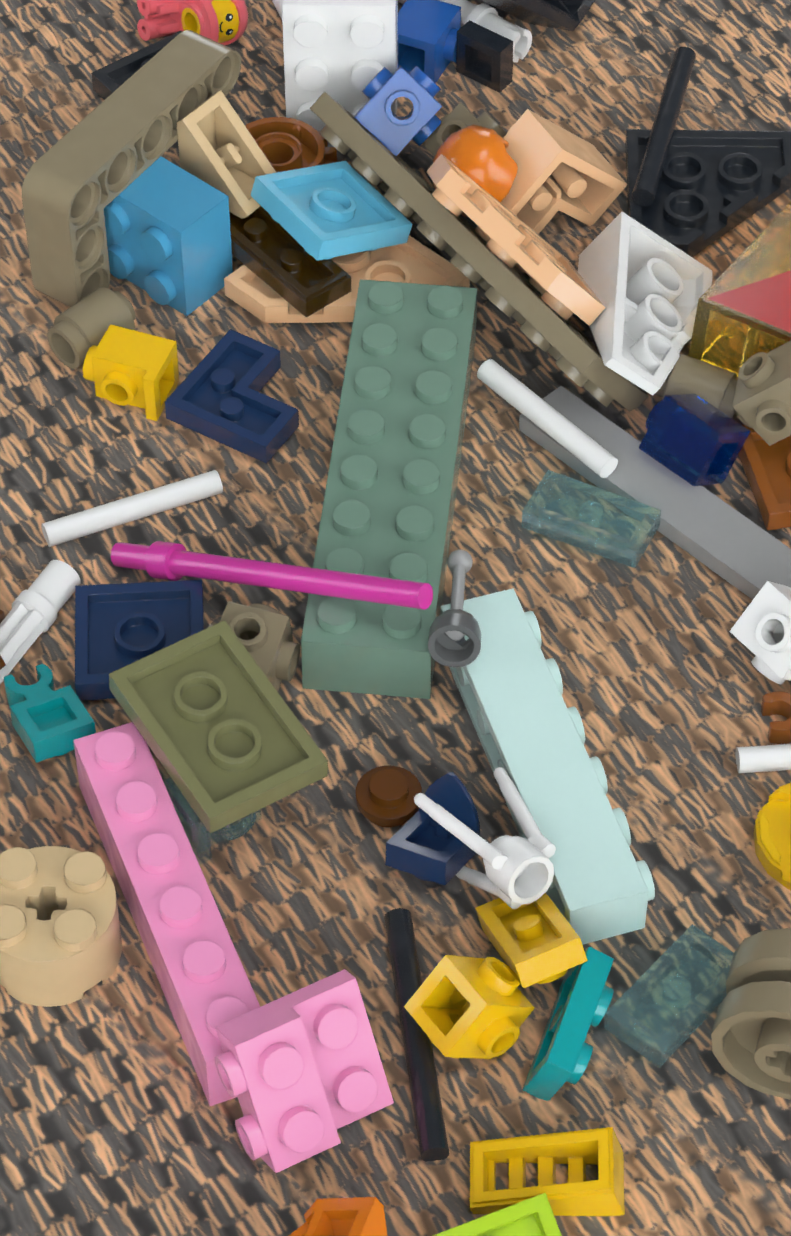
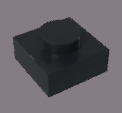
(484, 56)

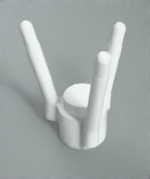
(514, 866)

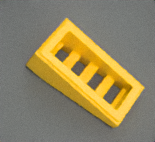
(573, 1148)

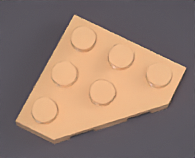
(516, 243)
(397, 263)

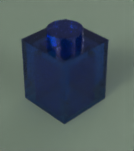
(693, 439)

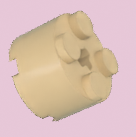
(56, 924)

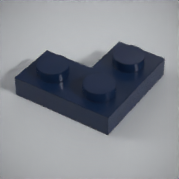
(225, 398)

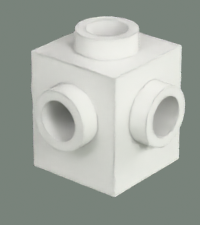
(767, 631)

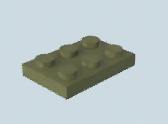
(218, 726)

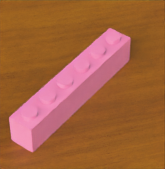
(165, 894)

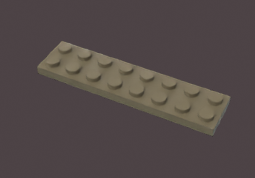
(503, 285)

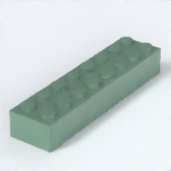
(391, 485)

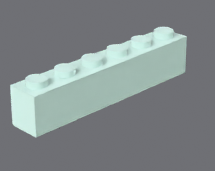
(540, 744)

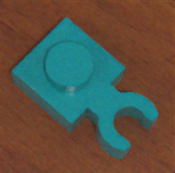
(45, 716)

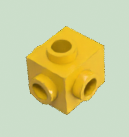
(470, 1007)

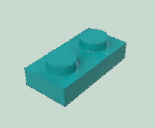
(562, 1048)

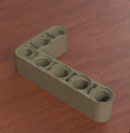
(105, 154)

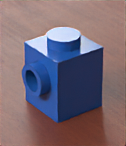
(428, 36)

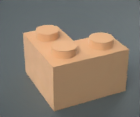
(557, 174)

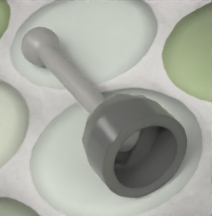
(448, 630)

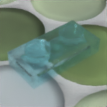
(591, 518)
(672, 996)

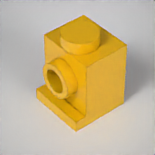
(133, 369)

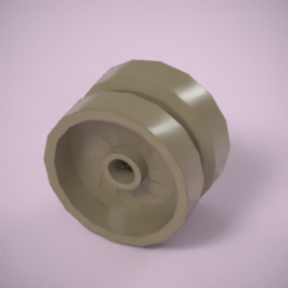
(755, 1017)

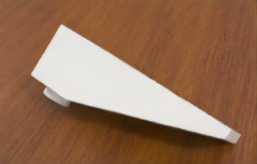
(647, 298)

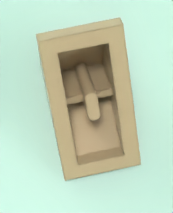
(222, 152)

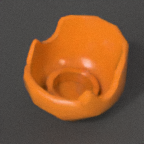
(481, 157)

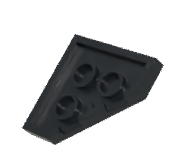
(709, 182)

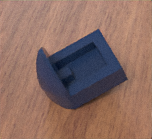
(427, 847)

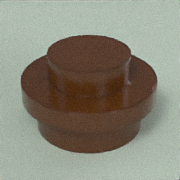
(387, 795)

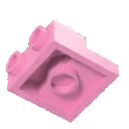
(302, 1070)

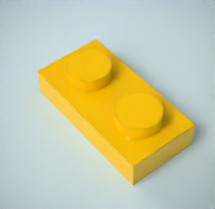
(532, 939)

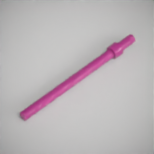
(173, 562)

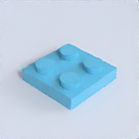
(331, 210)

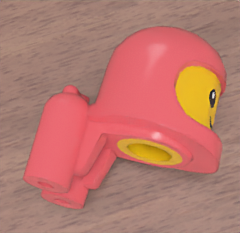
(215, 19)

